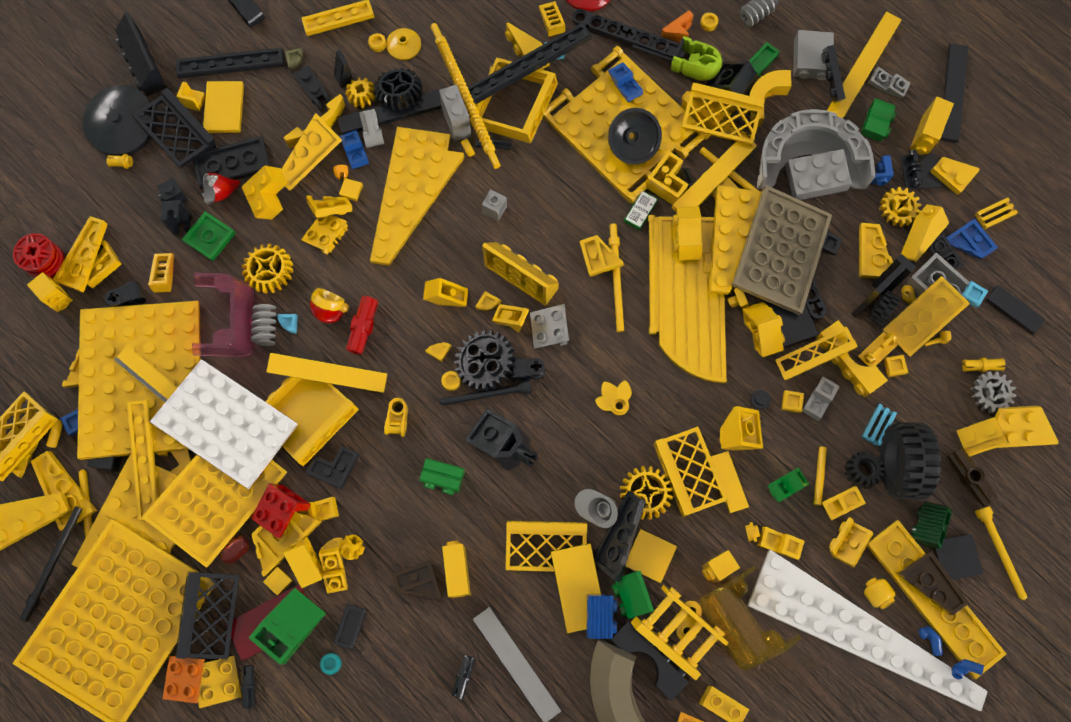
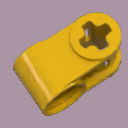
(396, 419)

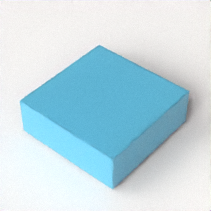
(974, 294)

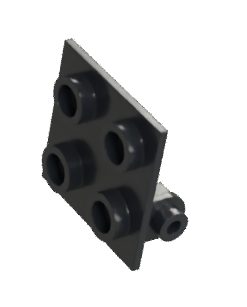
(917, 170)

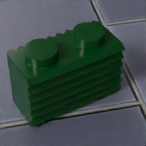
(932, 524)

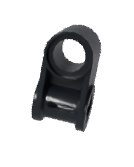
(126, 295)
(525, 369)

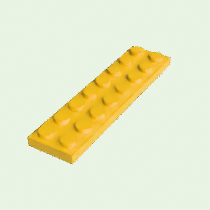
(960, 632)

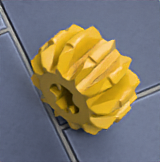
(360, 92)

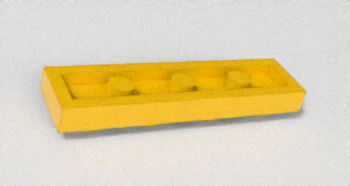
(337, 17)

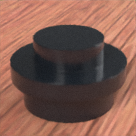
(760, 399)

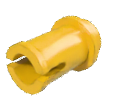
(120, 161)

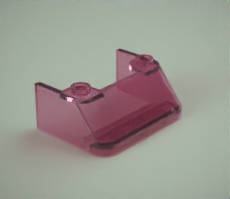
(237, 338)

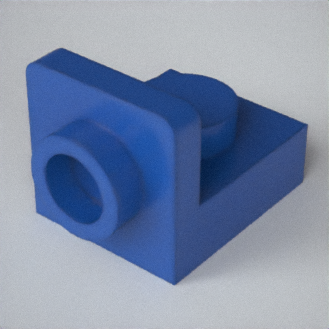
(884, 171)

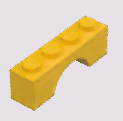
(863, 378)

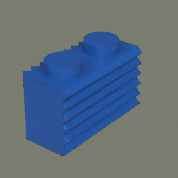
(600, 616)

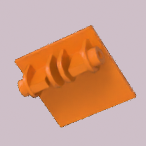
(183, 679)

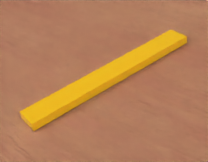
(866, 63)

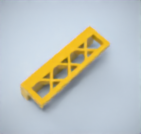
(822, 358)

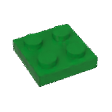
(208, 236)

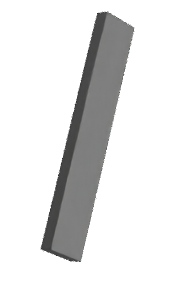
(517, 665)

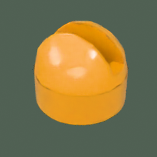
(341, 171)

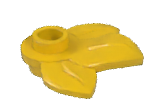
(613, 395)

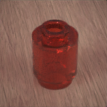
(234, 549)

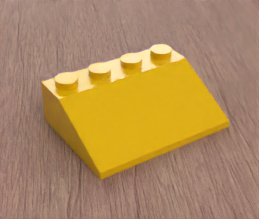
(519, 272)

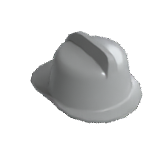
(596, 508)

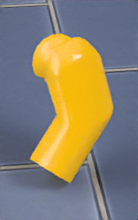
(908, 294)

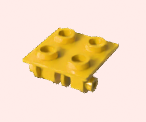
(324, 232)
(219, 682)

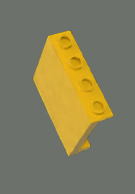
(318, 412)

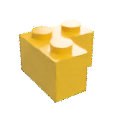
(669, 185)
(262, 192)
(765, 328)

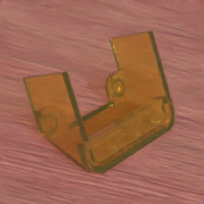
(746, 640)

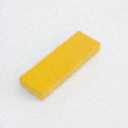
(730, 482)

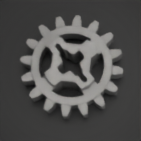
(986, 395)

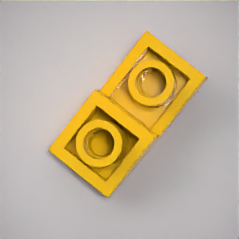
(333, 570)

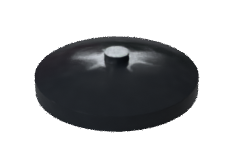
(110, 121)

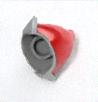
(217, 187)

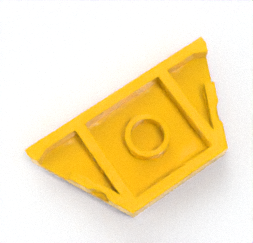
(1025, 426)
(271, 549)

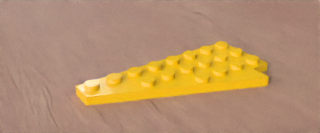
(414, 180)

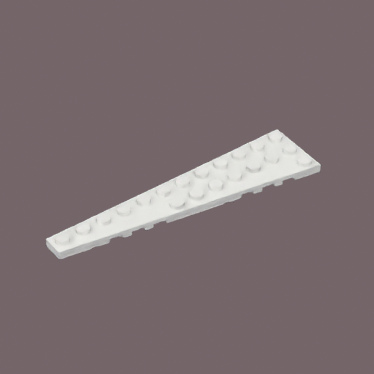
(817, 610)

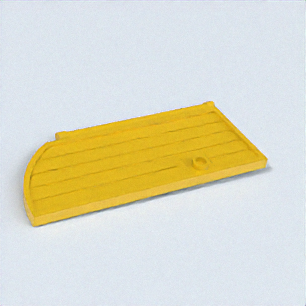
(682, 307)

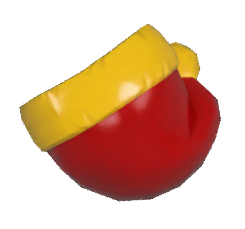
(327, 306)

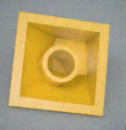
(741, 430)

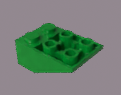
(287, 626)

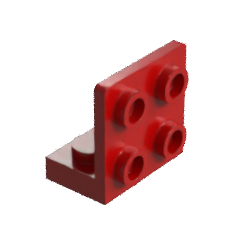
(278, 508)

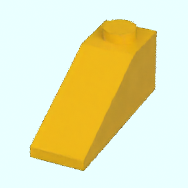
(924, 231)

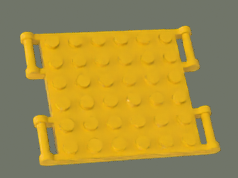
(589, 115)

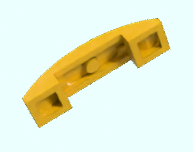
(335, 109)

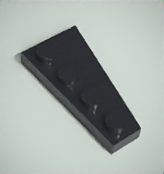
(618, 539)

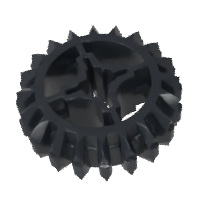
(398, 89)

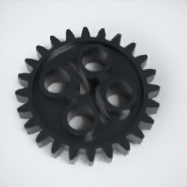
(485, 344)

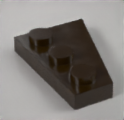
(934, 582)

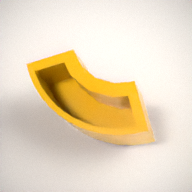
(688, 233)

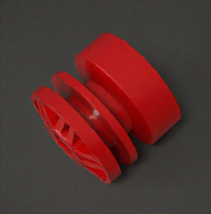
(37, 255)

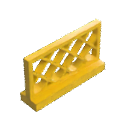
(726, 98)
(27, 438)
(672, 472)
(541, 528)

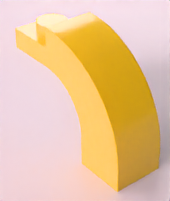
(770, 84)

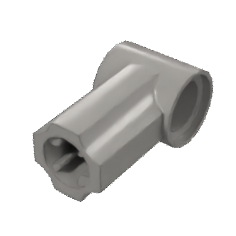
(372, 132)

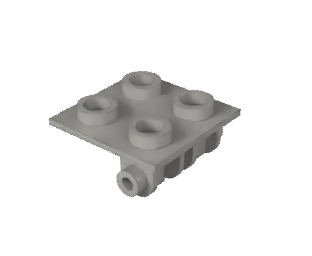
(549, 326)

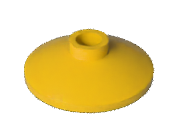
(406, 49)

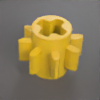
(351, 547)

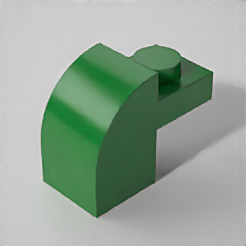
(788, 485)

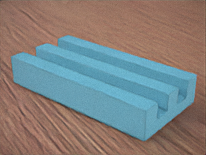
(886, 411)

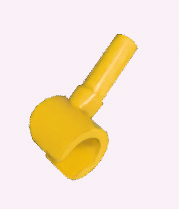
(945, 337)

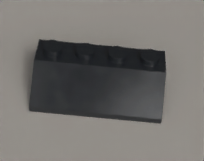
(139, 56)

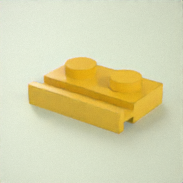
(982, 436)

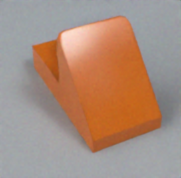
(678, 28)

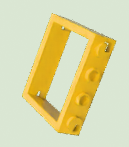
(526, 134)

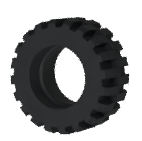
(910, 460)

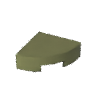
(294, 57)

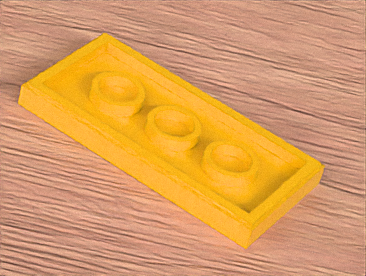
(926, 315)
(575, 579)

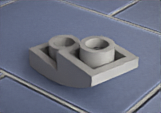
(889, 84)

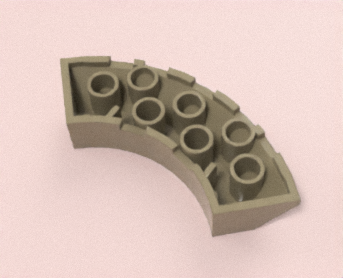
(613, 684)

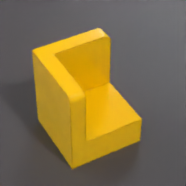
(190, 98)

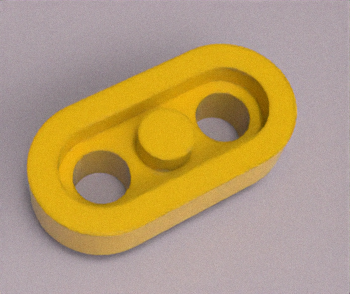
(689, 621)

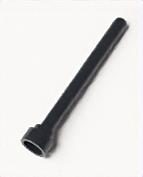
(522, 387)

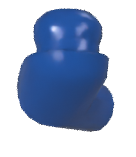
(934, 638)
(966, 666)

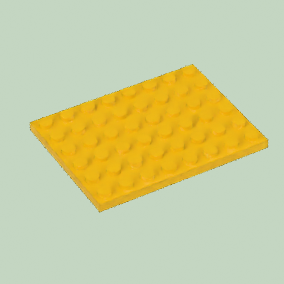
(157, 334)
(111, 624)

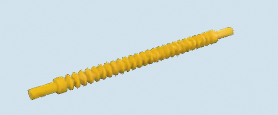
(458, 80)

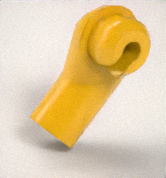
(54, 434)

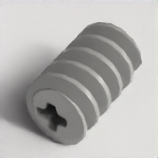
(756, 10)
(261, 324)

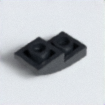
(943, 248)

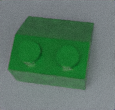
(632, 595)

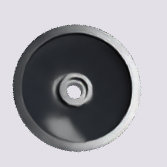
(646, 137)

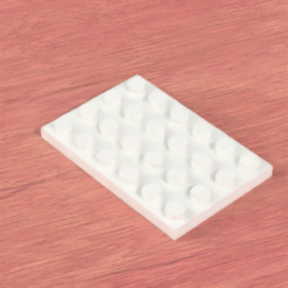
(224, 424)

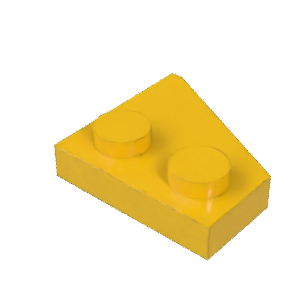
(599, 256)
(104, 264)

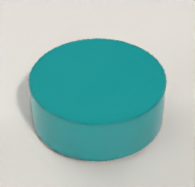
(330, 663)

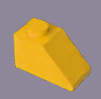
(445, 293)

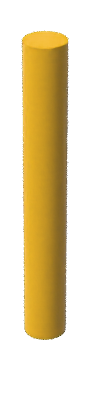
(820, 476)

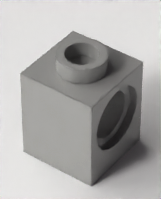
(494, 205)

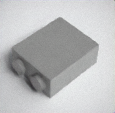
(807, 53)
(455, 113)

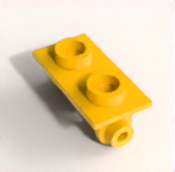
(878, 349)

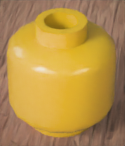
(879, 593)

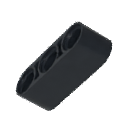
(248, 11)

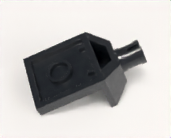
(501, 441)

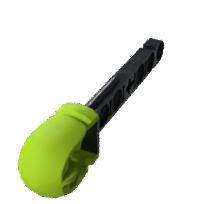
(703, 61)

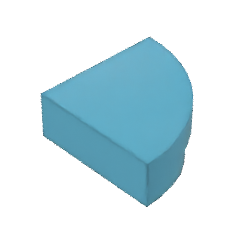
(288, 322)

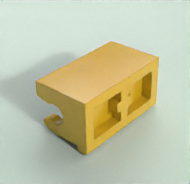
(304, 562)

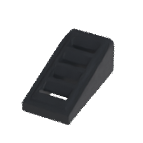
(341, 70)

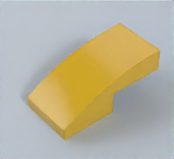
(843, 503)
(323, 509)
(780, 543)

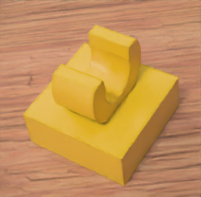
(739, 299)

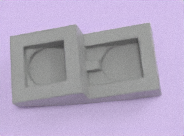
(820, 398)

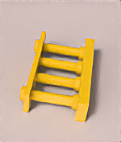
(661, 638)

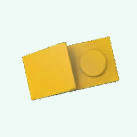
(510, 316)

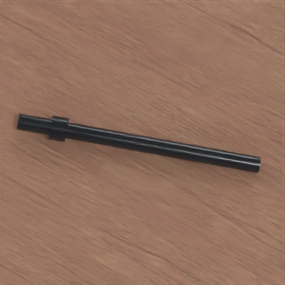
(34, 599)

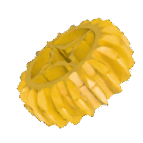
(260, 280)
(656, 490)

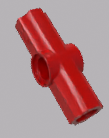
(362, 325)

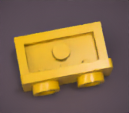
(850, 542)

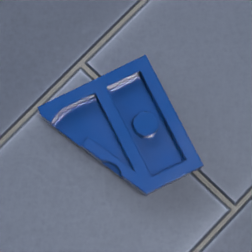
(972, 240)

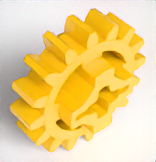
(894, 199)

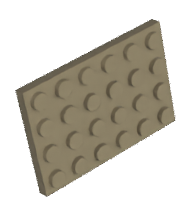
(782, 250)

